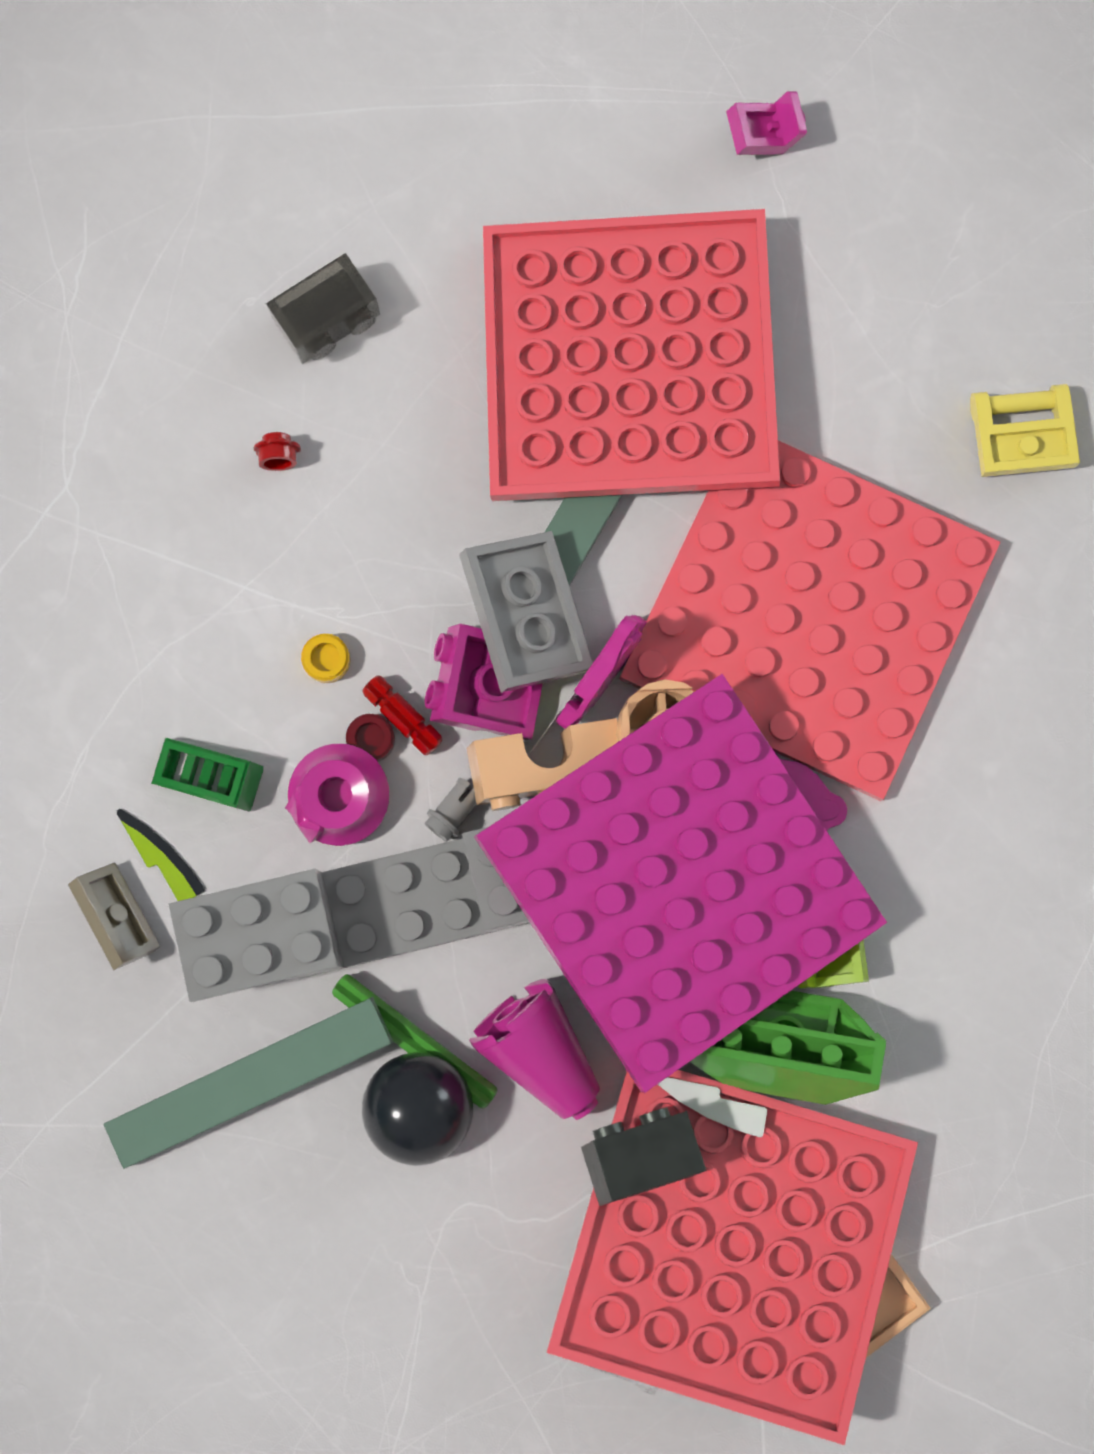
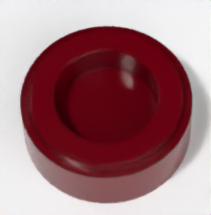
(372, 735)

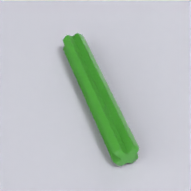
(414, 1039)

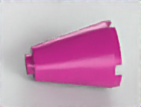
(539, 1051)

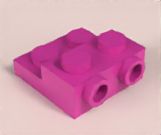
(469, 691)

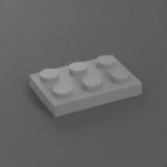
(526, 611)

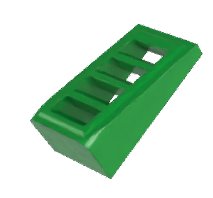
(236, 785)

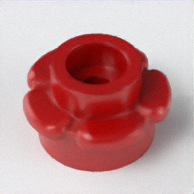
(276, 451)

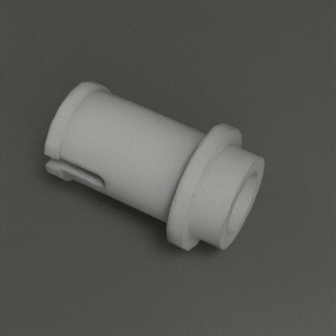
(451, 812)

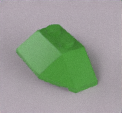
(800, 1051)

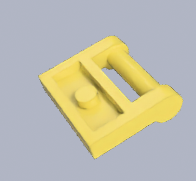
(1028, 444)

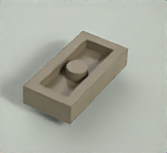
(114, 915)

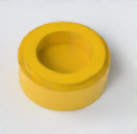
(325, 658)

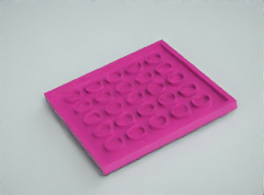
(680, 882)

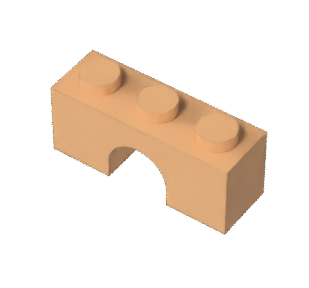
(506, 773)

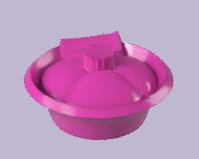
(338, 795)

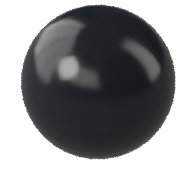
(417, 1108)

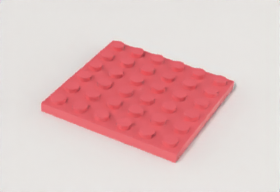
(629, 356)
(819, 612)
(749, 1275)

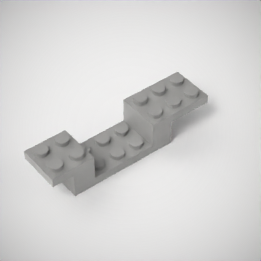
(339, 917)

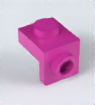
(767, 126)

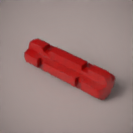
(402, 715)

